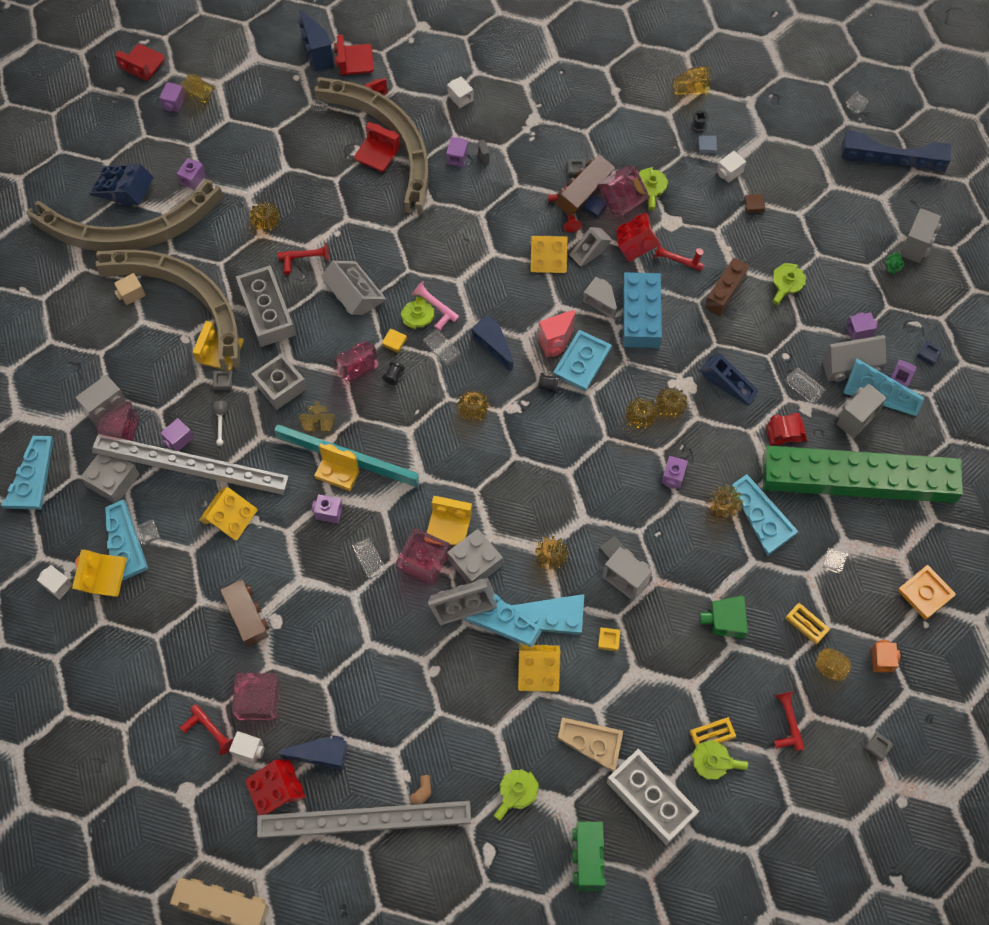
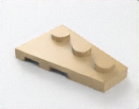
(593, 741)

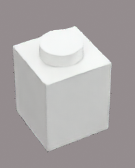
(460, 92)
(731, 166)
(54, 582)
(247, 747)

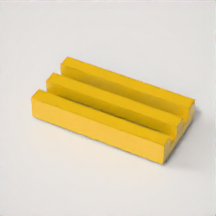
(825, 629)
(729, 728)

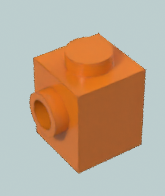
(885, 656)

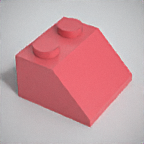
(555, 333)

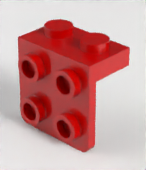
(353, 58)
(140, 61)
(378, 147)
(636, 237)
(274, 786)

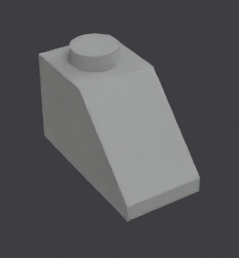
(590, 246)
(601, 297)

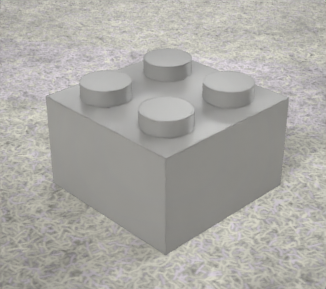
(921, 236)
(279, 381)
(100, 399)
(861, 410)
(110, 477)
(475, 557)
(627, 573)

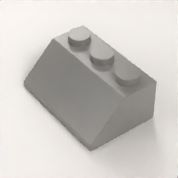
(352, 287)
(842, 356)
(463, 601)

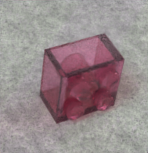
(623, 190)
(423, 556)
(256, 696)

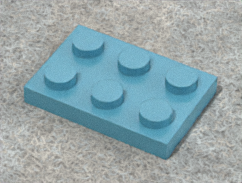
(582, 360)

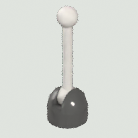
(220, 409)

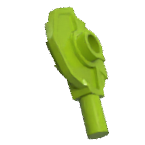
(655, 184)
(787, 280)
(417, 313)
(713, 760)
(518, 791)

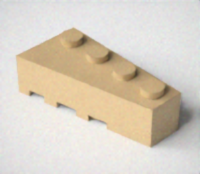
(218, 904)

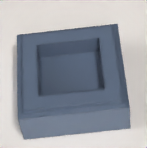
(707, 144)

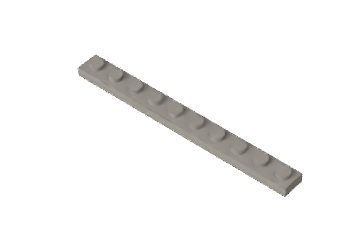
(190, 464)
(363, 819)

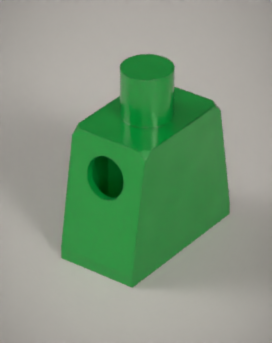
(727, 617)

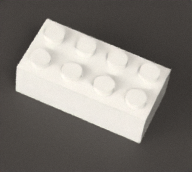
(652, 797)

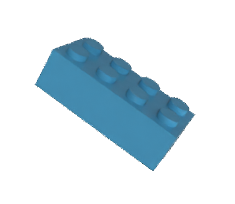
(642, 310)

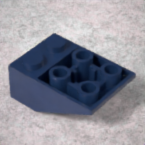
(316, 43)
(122, 184)

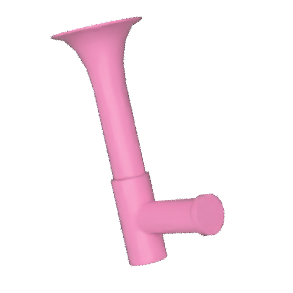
(448, 313)

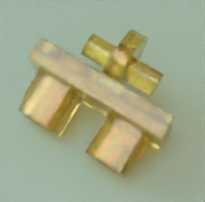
(195, 86)
(309, 419)

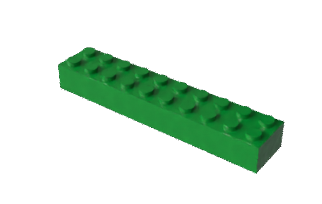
(862, 474)

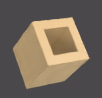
(129, 289)

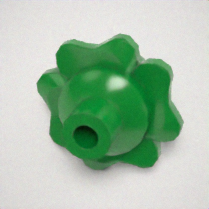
(894, 262)

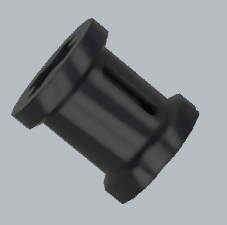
(700, 118)
(393, 373)
(548, 382)

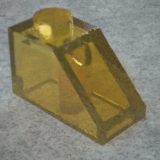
(693, 81)

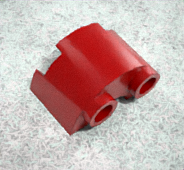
(786, 429)

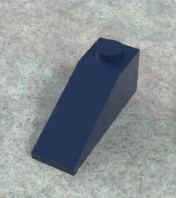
(491, 338)
(728, 378)
(321, 752)

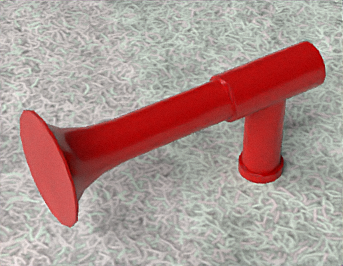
(572, 224)
(287, 256)
(693, 263)
(199, 715)
(796, 739)

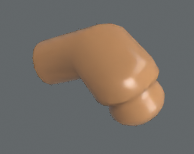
(423, 792)

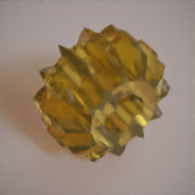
(264, 215)
(671, 402)
(473, 404)
(641, 412)
(719, 504)
(550, 546)
(833, 664)

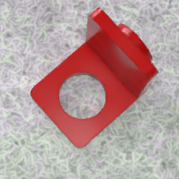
(378, 85)

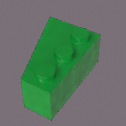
(589, 856)

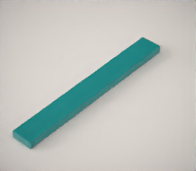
(364, 461)

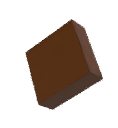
(754, 203)

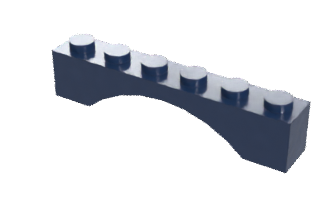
(861, 147)

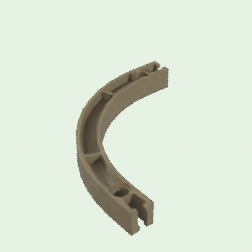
(392, 116)
(131, 236)
(186, 276)

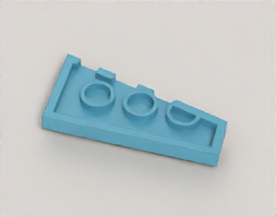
(896, 394)
(31, 477)
(765, 518)
(124, 539)
(555, 615)
(508, 623)

